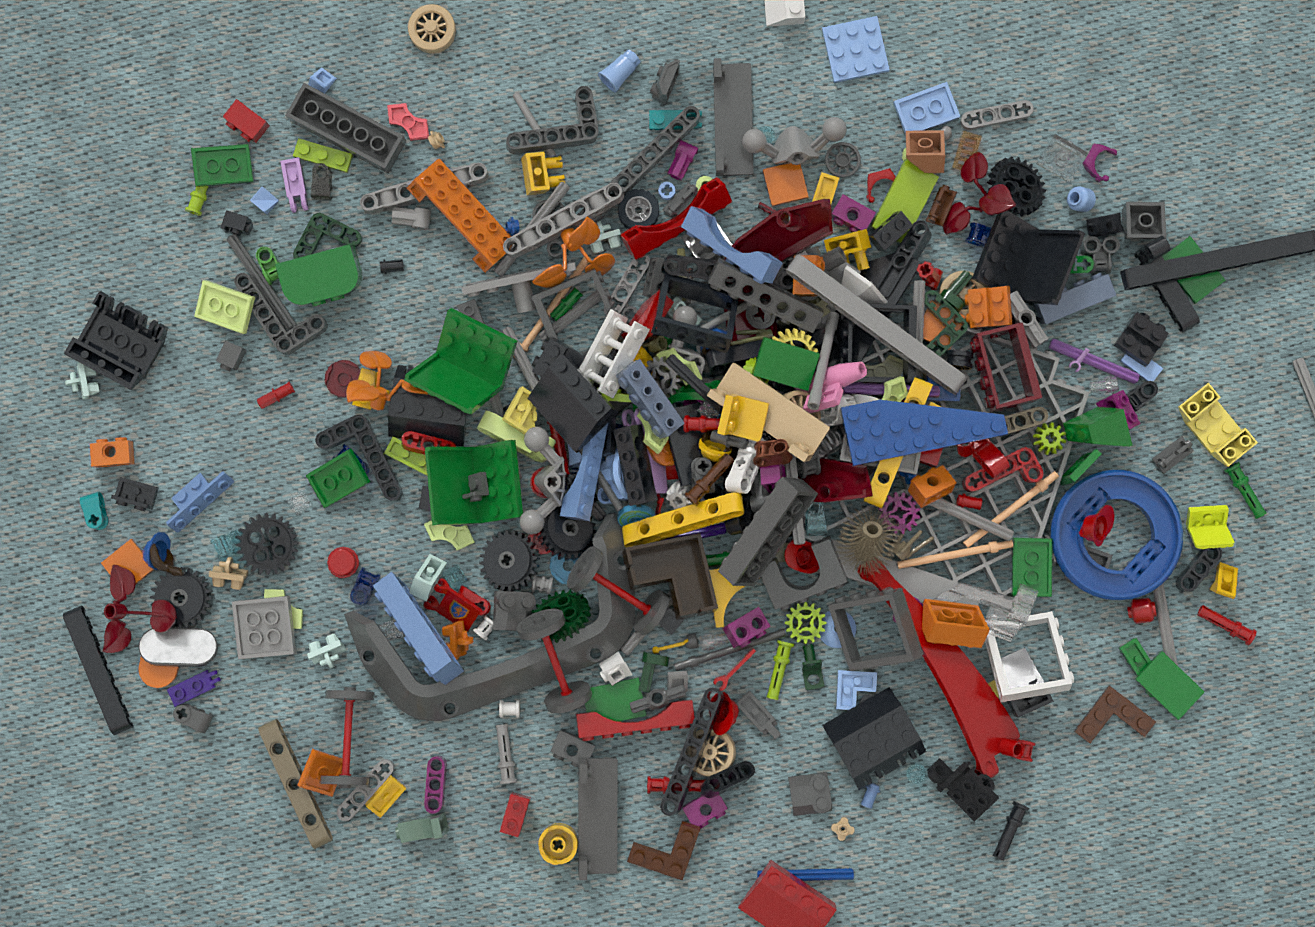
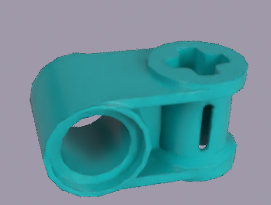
(93, 507)

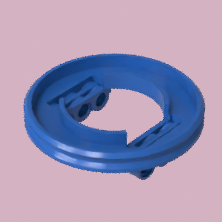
(1153, 561)

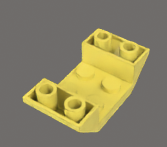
(1215, 426)

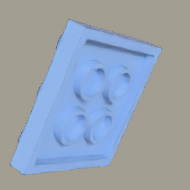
(855, 49)

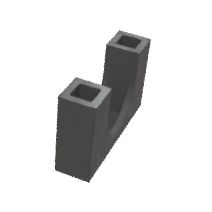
(831, 575)

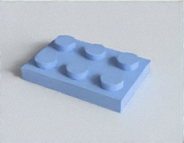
(927, 109)

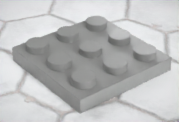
(264, 627)

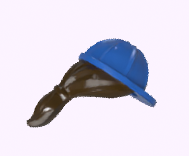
(158, 554)

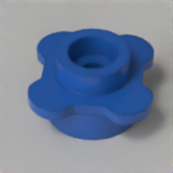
(512, 226)

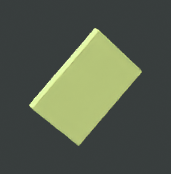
(224, 306)

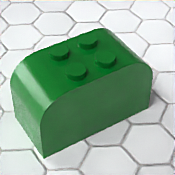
(320, 276)

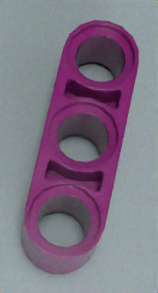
(431, 793)

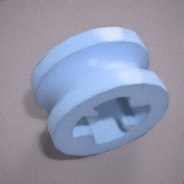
(671, 194)

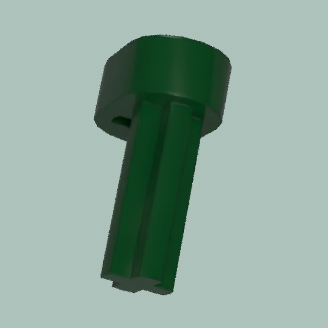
(951, 294)
(648, 669)

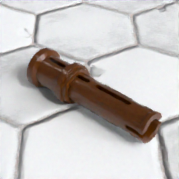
(703, 486)

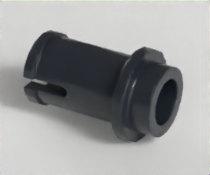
(391, 266)

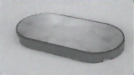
(178, 647)

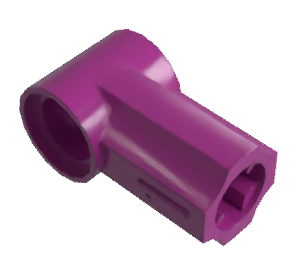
(683, 157)

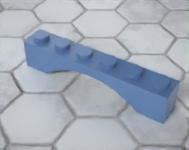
(704, 227)
(579, 499)

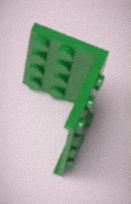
(467, 365)
(448, 481)

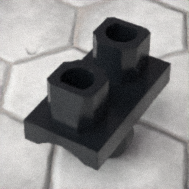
(1104, 225)

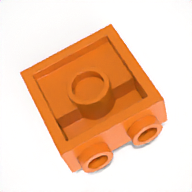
(989, 307)

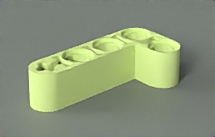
(496, 428)

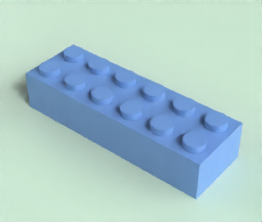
(417, 629)

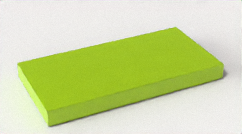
(906, 194)

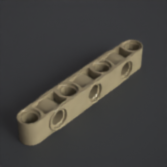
(289, 769)

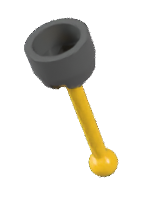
(690, 642)

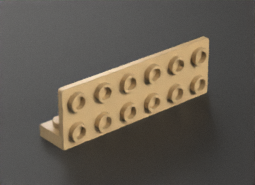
(784, 417)

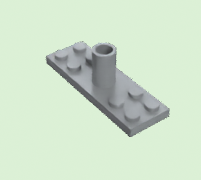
(520, 285)

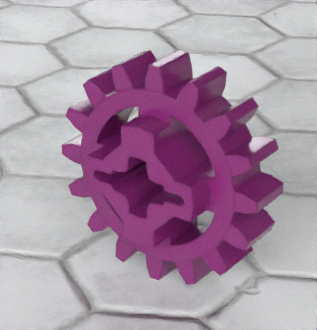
(897, 503)

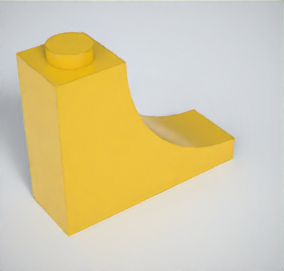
(723, 592)

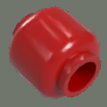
(1142, 610)

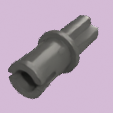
(729, 440)

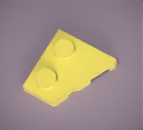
(521, 412)

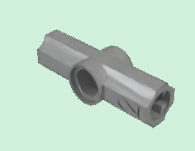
(1033, 330)

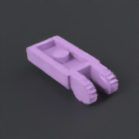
(294, 182)

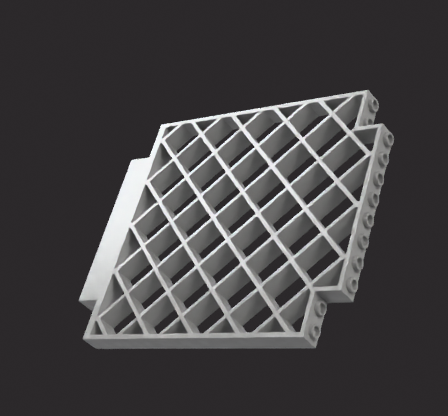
(928, 585)

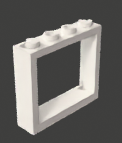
(1007, 694)

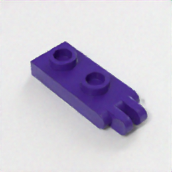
(192, 687)

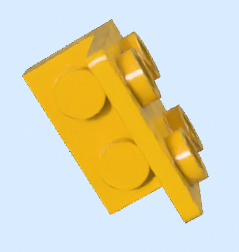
(743, 417)

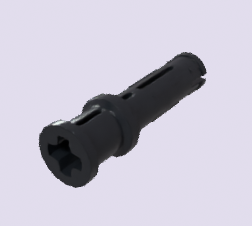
(1014, 821)

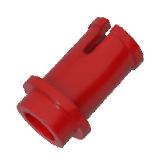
(968, 501)

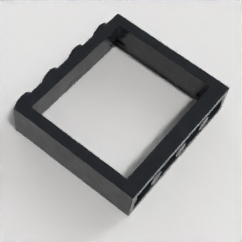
(909, 326)
(690, 333)

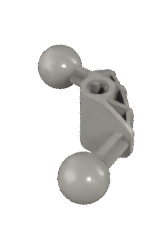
(793, 143)
(688, 315)
(549, 480)

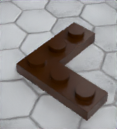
(1112, 703)
(665, 863)

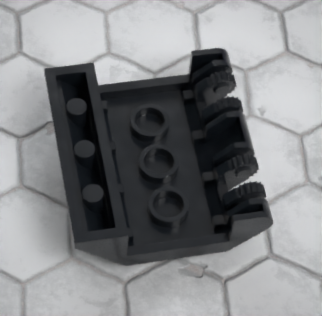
(118, 342)
(423, 414)
(874, 737)

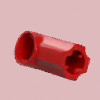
(930, 274)

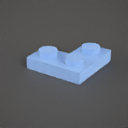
(849, 683)

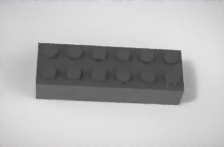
(346, 128)
(767, 531)

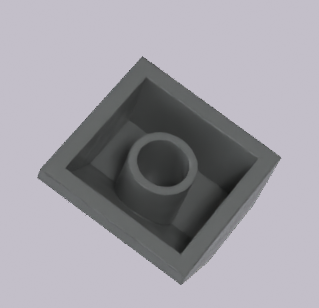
(1144, 220)

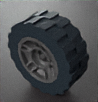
(638, 199)

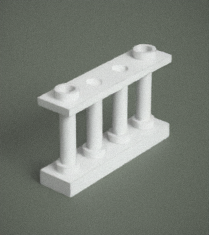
(602, 346)

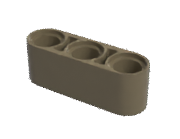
(1028, 419)

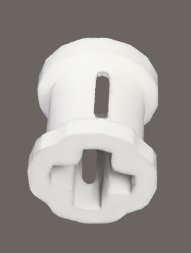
(479, 630)
(509, 708)

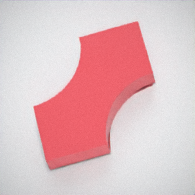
(415, 127)

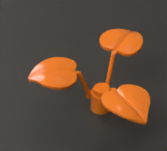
(573, 239)
(362, 391)

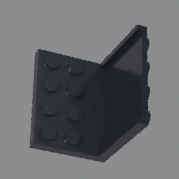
(1028, 259)

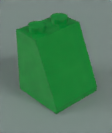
(1099, 426)

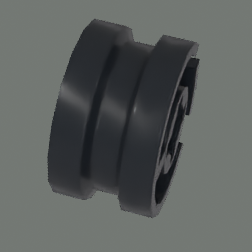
(960, 359)

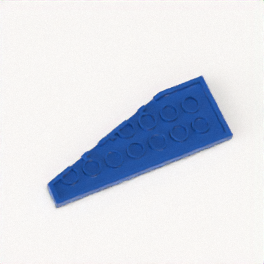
(897, 429)

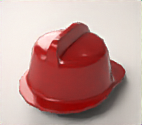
(1097, 526)
(801, 557)
(727, 715)

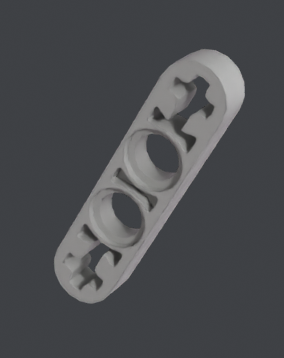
(995, 111)
(629, 287)
(366, 790)

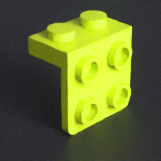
(1209, 527)

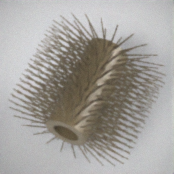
(868, 542)

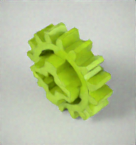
(815, 613)

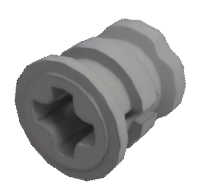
(542, 584)

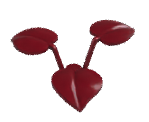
(992, 203)
(116, 635)

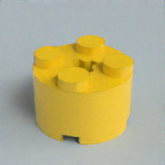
(557, 832)

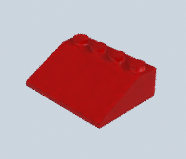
(786, 900)

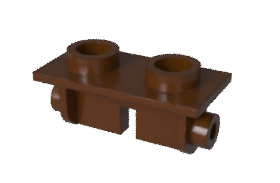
(941, 206)

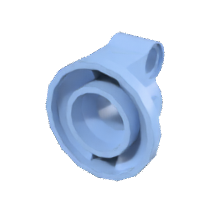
(613, 474)

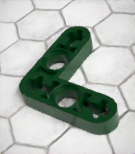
(318, 231)
(949, 329)

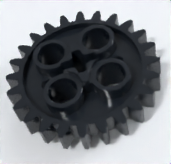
(1022, 183)
(249, 549)

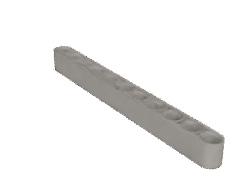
(876, 324)

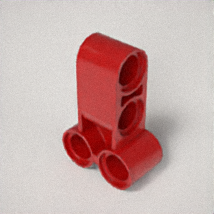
(986, 455)

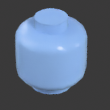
(1081, 199)

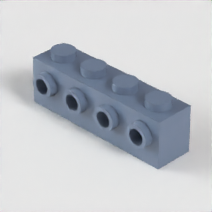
(1077, 298)
(649, 399)

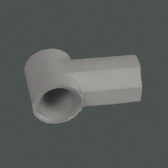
(411, 217)

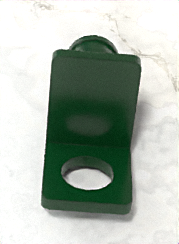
(811, 667)

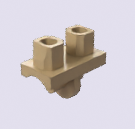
(229, 571)

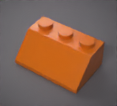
(954, 623)

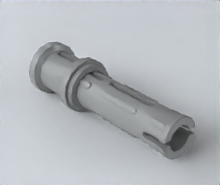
(508, 764)

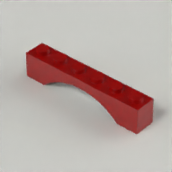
(643, 239)
(676, 713)

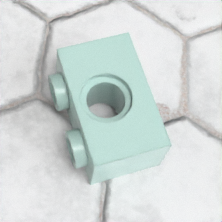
(427, 577)

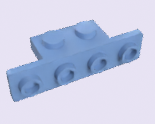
(196, 497)

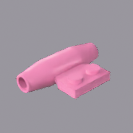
(835, 379)

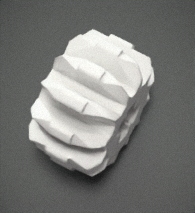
(676, 495)

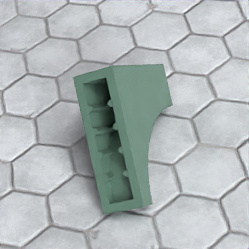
(424, 827)

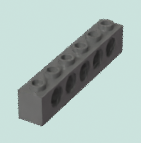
(795, 303)

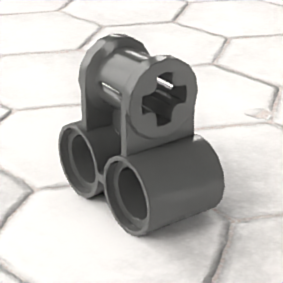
(1100, 254)

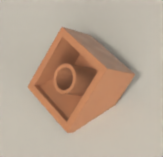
(926, 150)

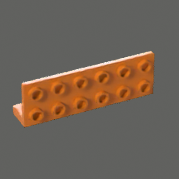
(462, 211)

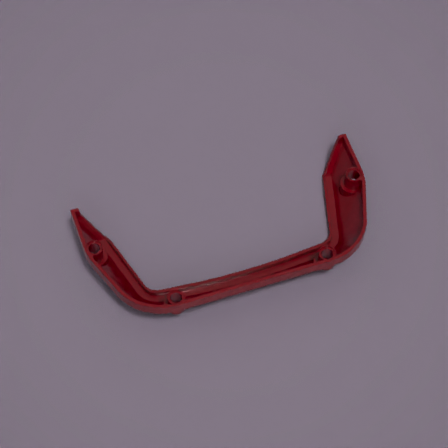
(783, 240)

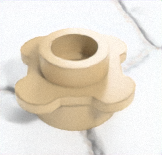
(436, 140)
(837, 828)

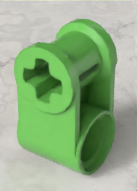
(268, 267)

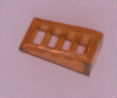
(964, 134)

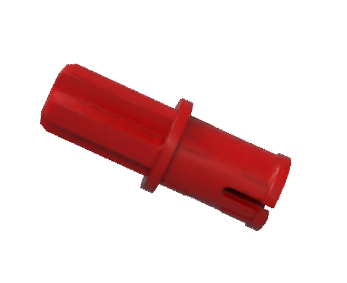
(275, 395)

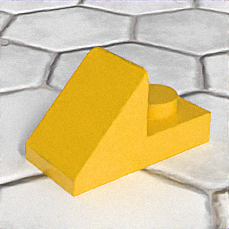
(1225, 580)

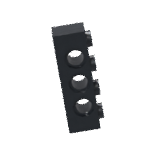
(635, 464)

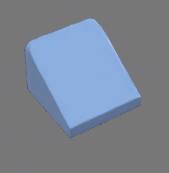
(321, 80)

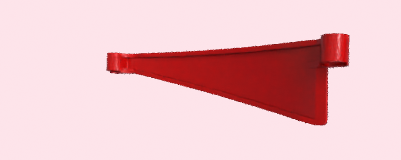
(967, 692)

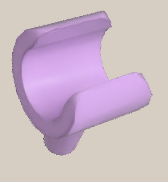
(1079, 359)

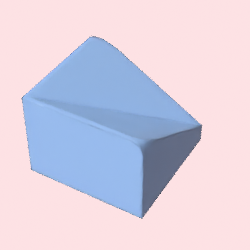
(264, 200)

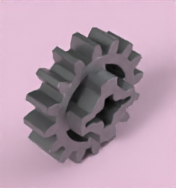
(658, 367)

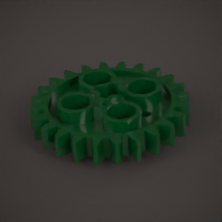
(574, 608)

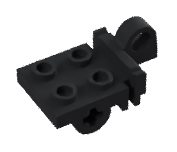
(967, 789)

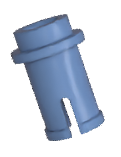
(870, 795)

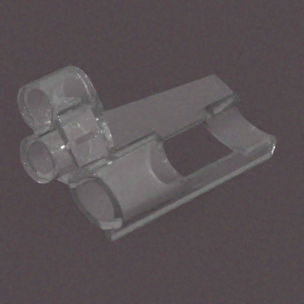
(1005, 613)

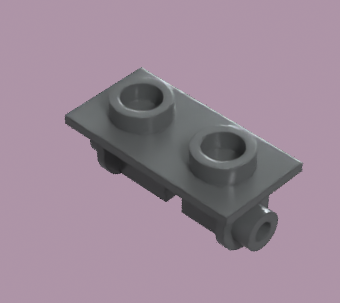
(681, 200)
(1173, 454)

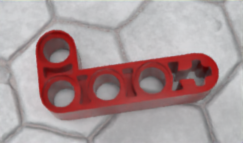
(1016, 464)

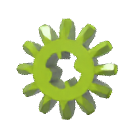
(1044, 443)

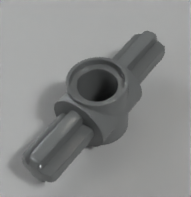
(647, 702)

